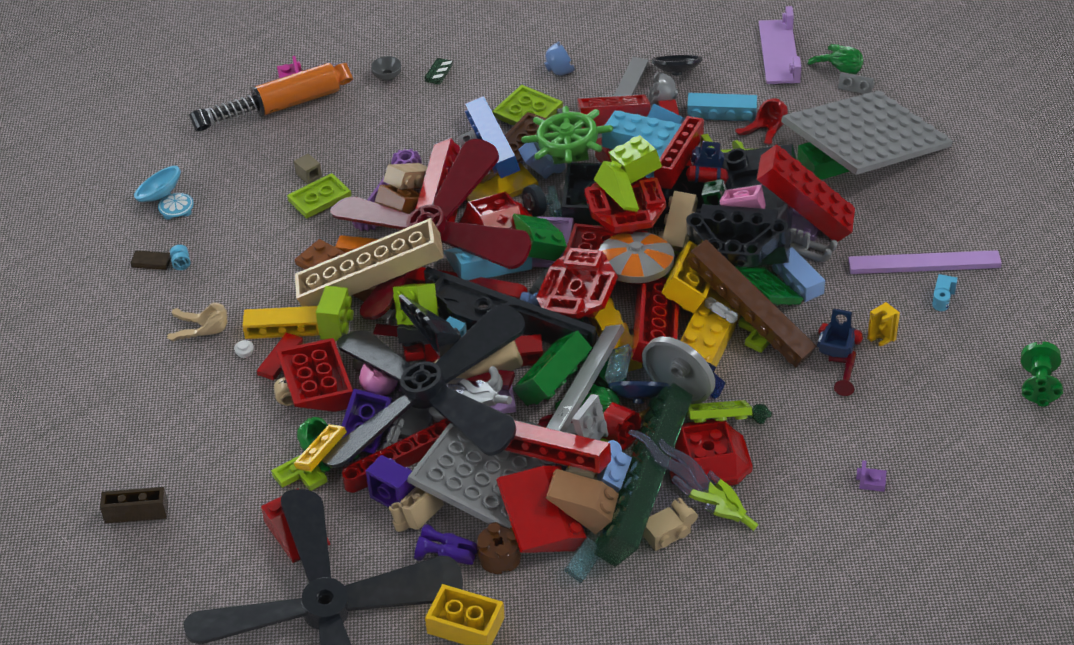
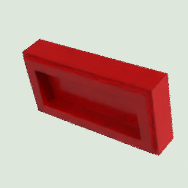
(414, 352)

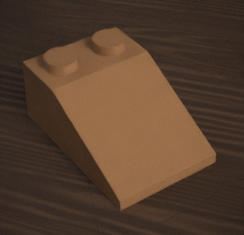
(583, 499)

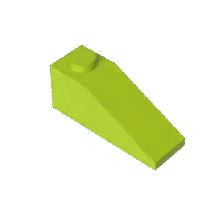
(616, 184)

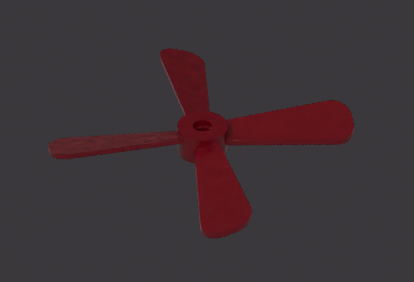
(495, 244)

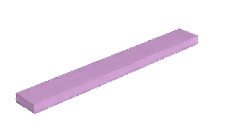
(924, 262)

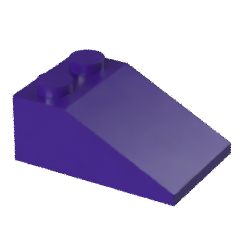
(360, 409)

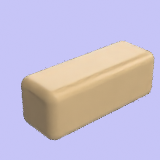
(506, 358)

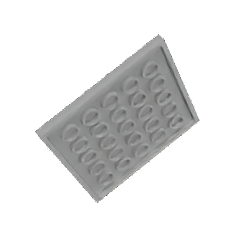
(467, 476)

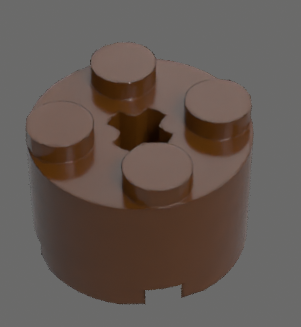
(498, 549)

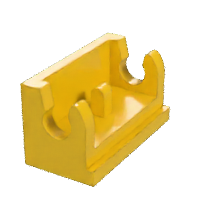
(883, 324)

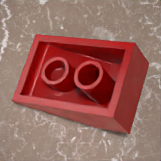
(277, 524)

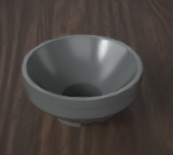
(386, 65)

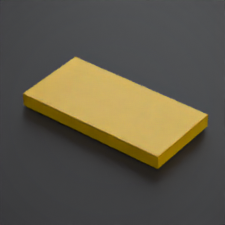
(512, 184)

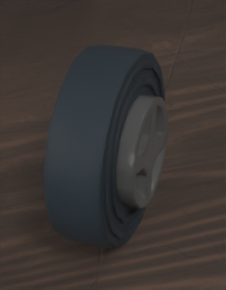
(534, 200)

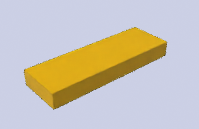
(320, 447)

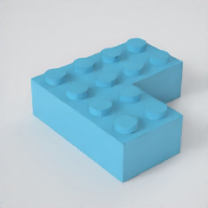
(627, 125)

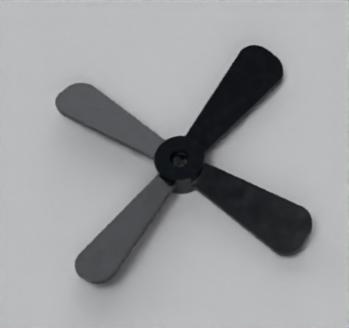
(426, 385)
(325, 599)

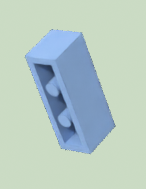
(800, 276)

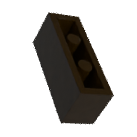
(134, 505)

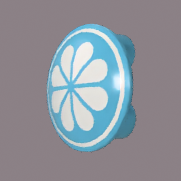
(176, 205)

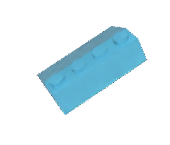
(472, 267)

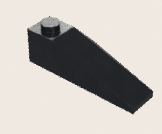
(433, 328)

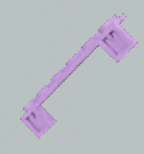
(779, 50)

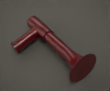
(844, 386)

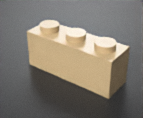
(405, 175)
(676, 229)

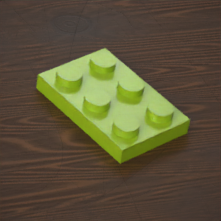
(318, 195)

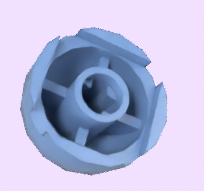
(558, 60)

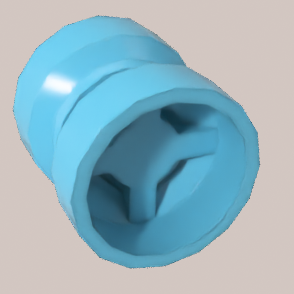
(180, 257)

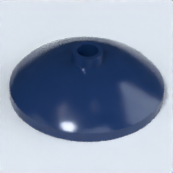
(637, 390)

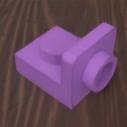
(871, 478)

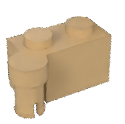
(414, 510)
(669, 525)

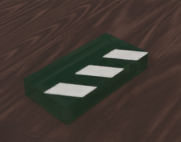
(438, 71)

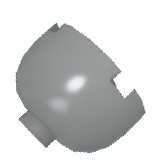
(663, 89)

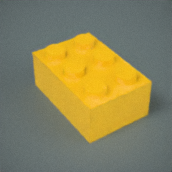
(464, 617)

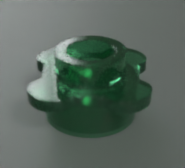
(760, 413)

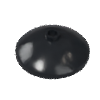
(677, 63)

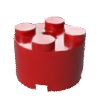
(620, 422)

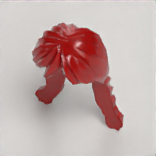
(768, 116)

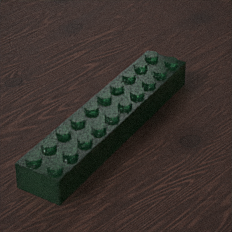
(643, 476)

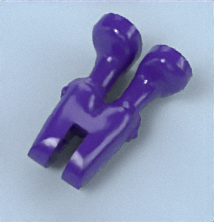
(456, 547)

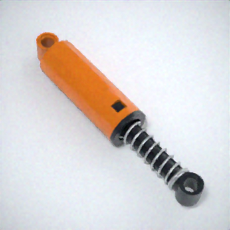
(278, 94)

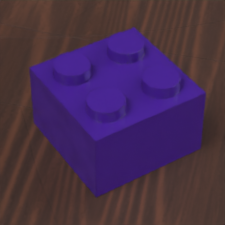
(388, 481)

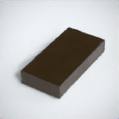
(150, 260)

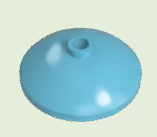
(158, 185)

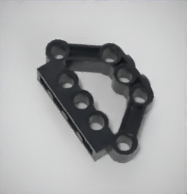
(758, 222)

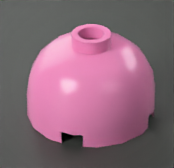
(376, 381)

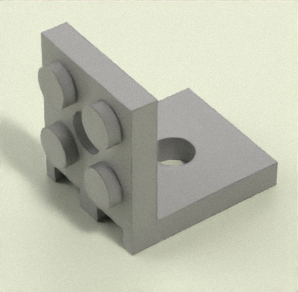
(589, 420)

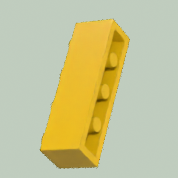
(278, 321)

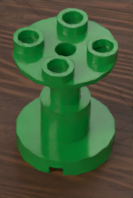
(1041, 362)

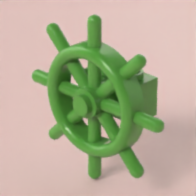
(568, 140)

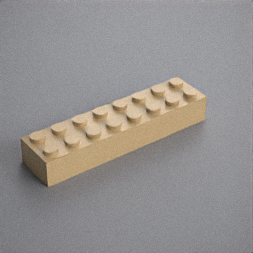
(372, 263)

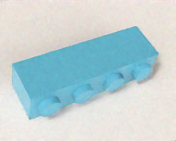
(722, 106)

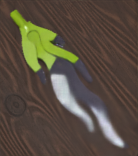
(720, 502)

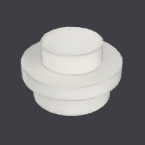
(244, 348)

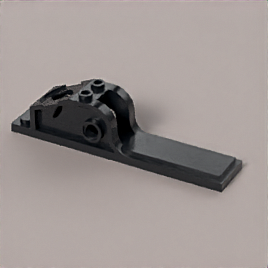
(462, 301)

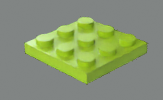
(523, 101)
(719, 410)

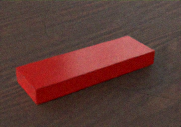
(271, 366)

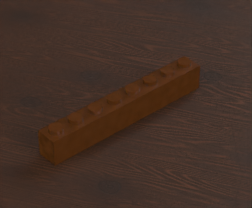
(751, 303)

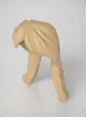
(211, 319)

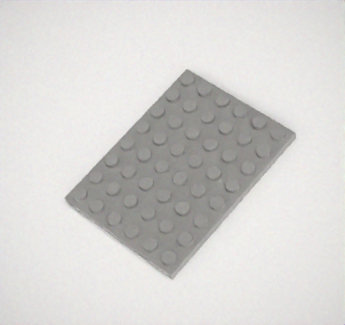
(867, 132)

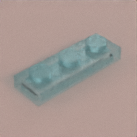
(618, 364)

